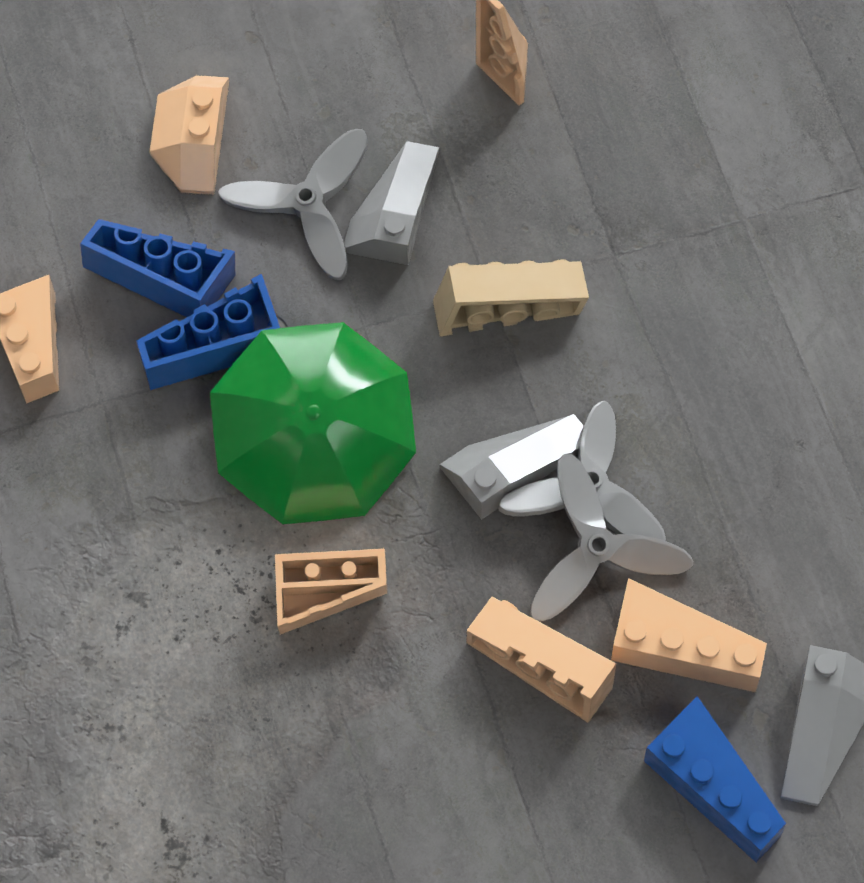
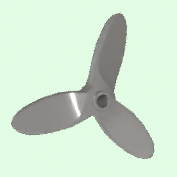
(309, 199)
(620, 508)
(626, 551)

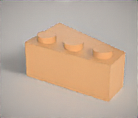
(30, 336)
(326, 583)

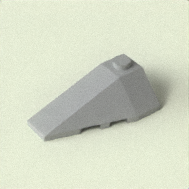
(392, 211)
(507, 462)
(824, 723)

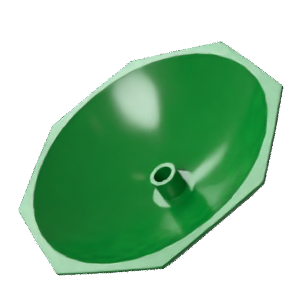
(312, 423)

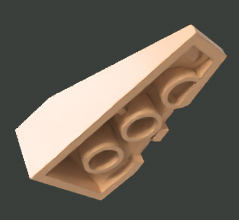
(501, 48)

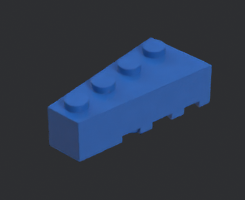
(158, 267)
(209, 337)
(712, 777)

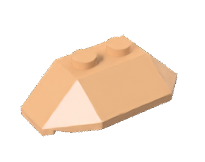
(190, 132)

